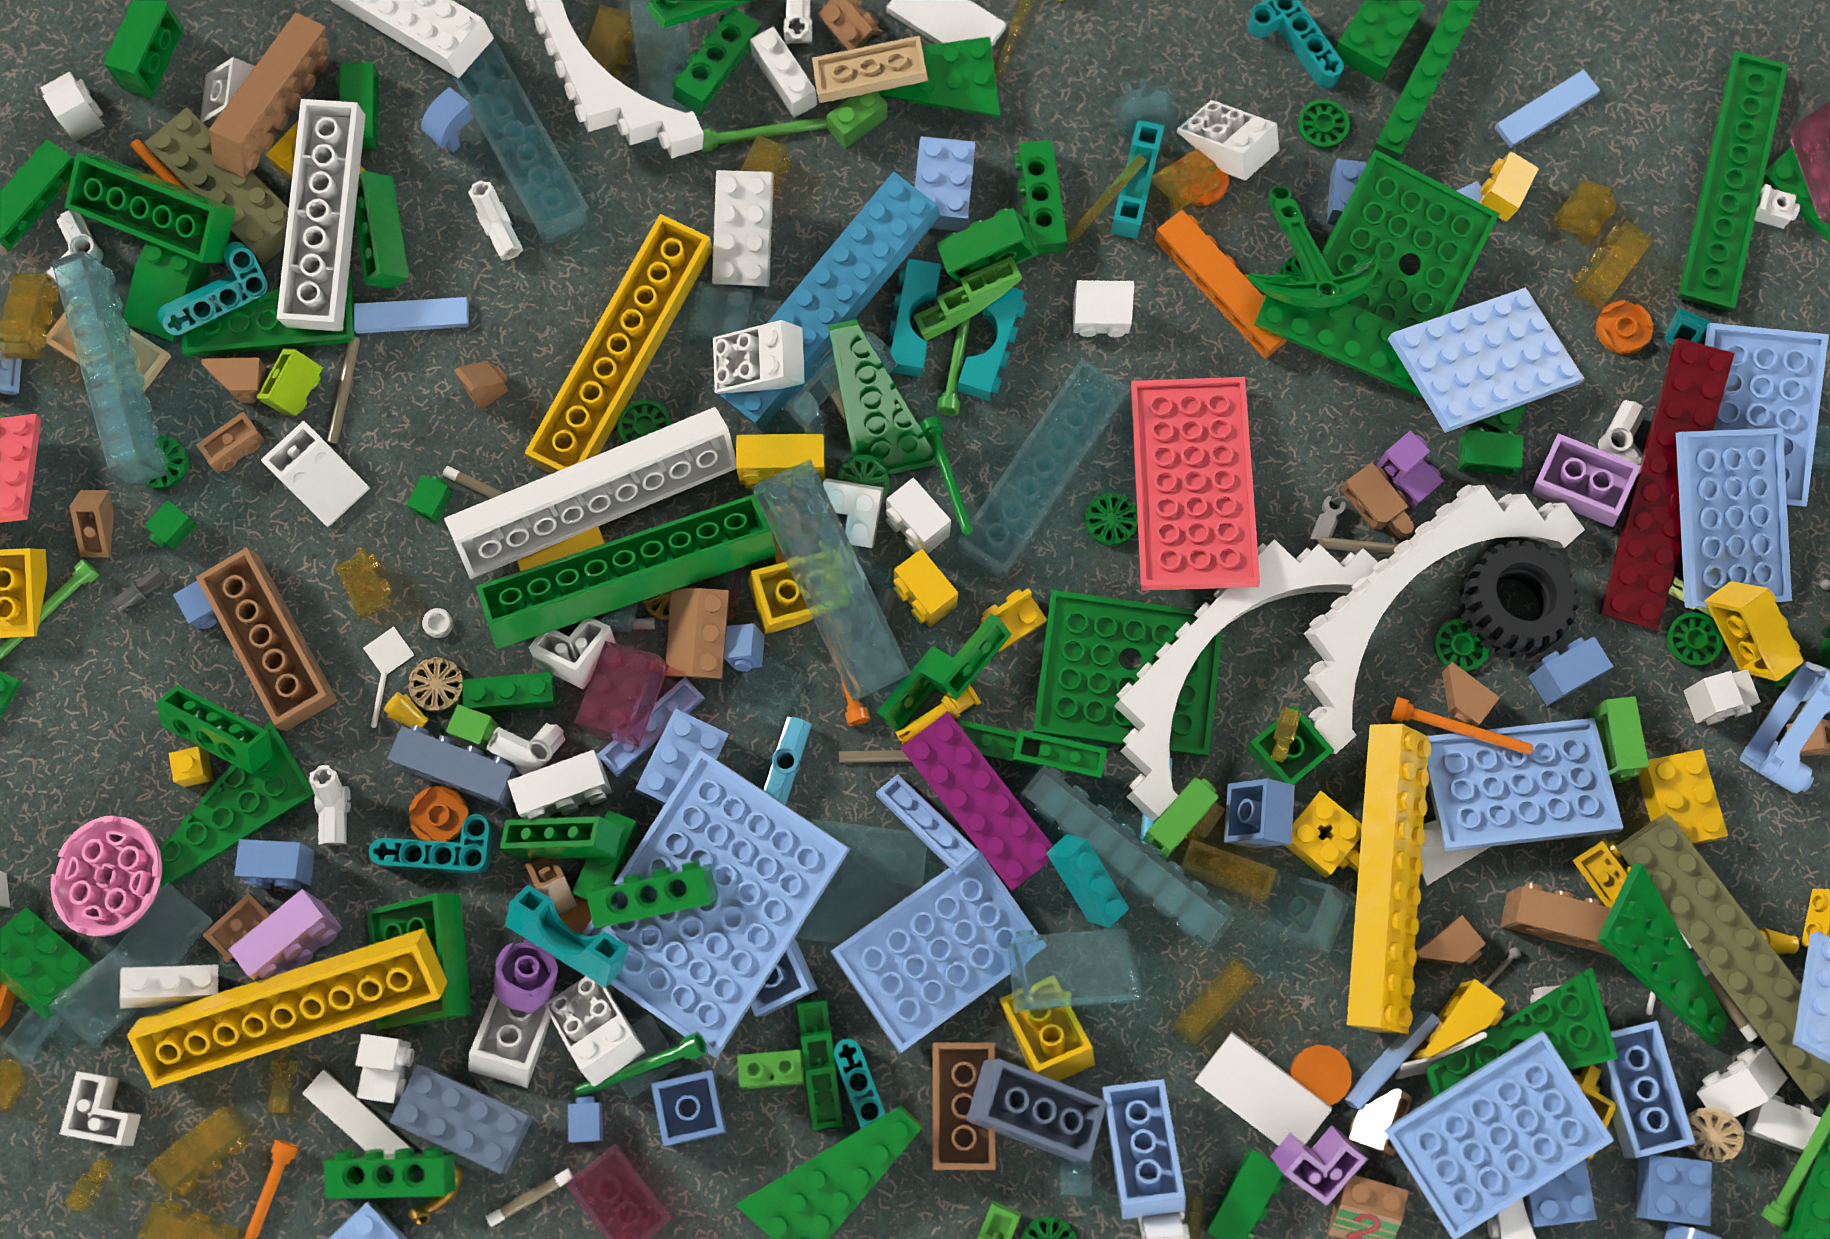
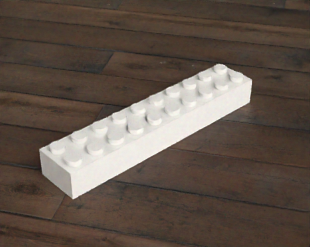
(592, 492)

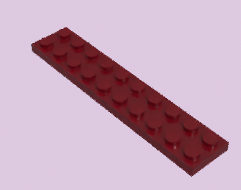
(1652, 523)

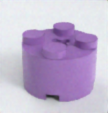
(524, 976)

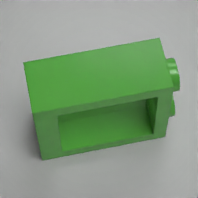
(1621, 737)
(1181, 816)
(756, 1069)

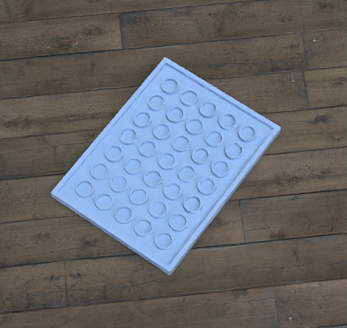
(768, 869)

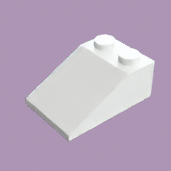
(509, 1042)

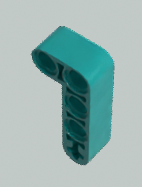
(1323, 66)
(211, 292)
(432, 849)
(858, 1098)

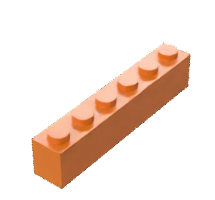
(1216, 278)

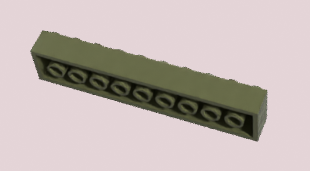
(1727, 945)

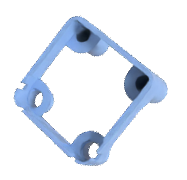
(1782, 760)

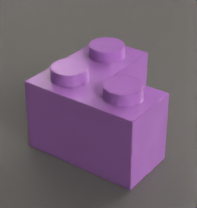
(1409, 471)
(1324, 1167)

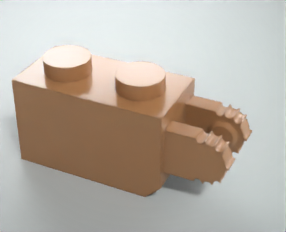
(1378, 501)

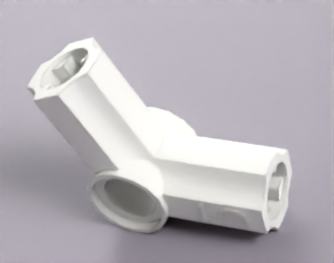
(798, 22)
(495, 220)
(77, 236)
(1623, 429)
(524, 754)
(331, 805)

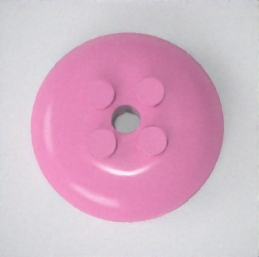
(106, 876)

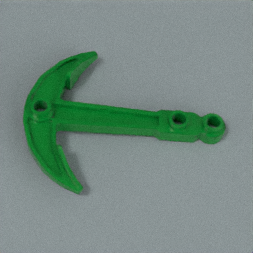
(1322, 286)

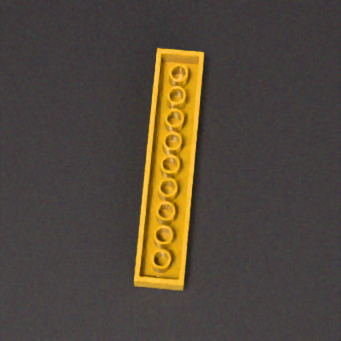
(620, 347)
(1389, 880)
(288, 1008)

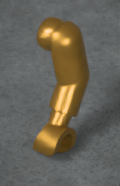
(421, 1214)

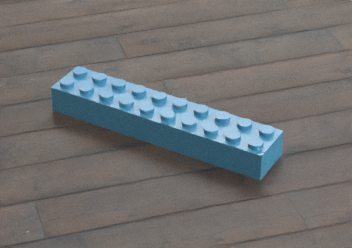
(845, 281)

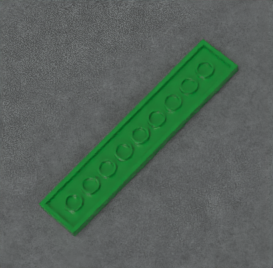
(1732, 182)
(1356, 341)

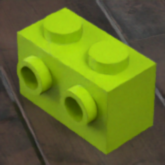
(290, 382)

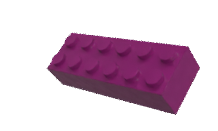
(979, 800)

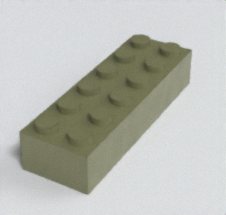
(187, 153)

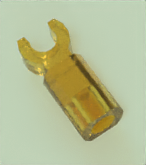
(1285, 733)
(281, 1087)
(88, 1186)

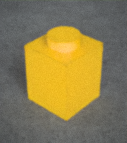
(190, 766)

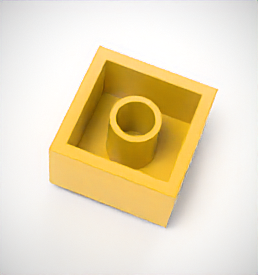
(924, 588)

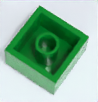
(1303, 754)

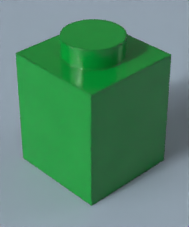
(430, 498)
(169, 526)

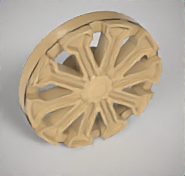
(436, 685)
(1715, 1134)

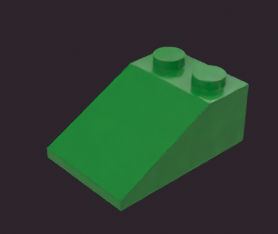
(157, 280)

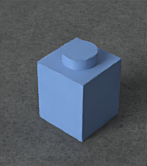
(195, 606)
(744, 647)
(585, 1120)

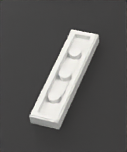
(353, 1115)

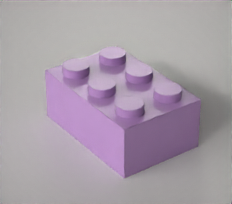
(1586, 480)
(286, 937)

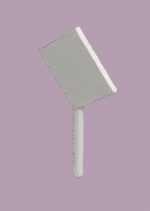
(387, 654)
(1418, 1066)

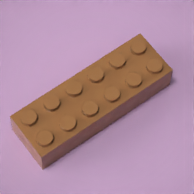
(269, 95)
(266, 639)

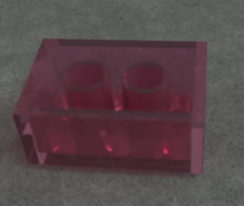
(621, 693)
(619, 1197)

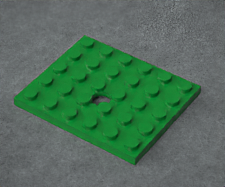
(1401, 214)
(1085, 675)

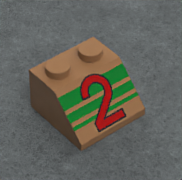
(1367, 1210)

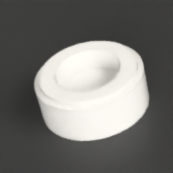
(437, 623)

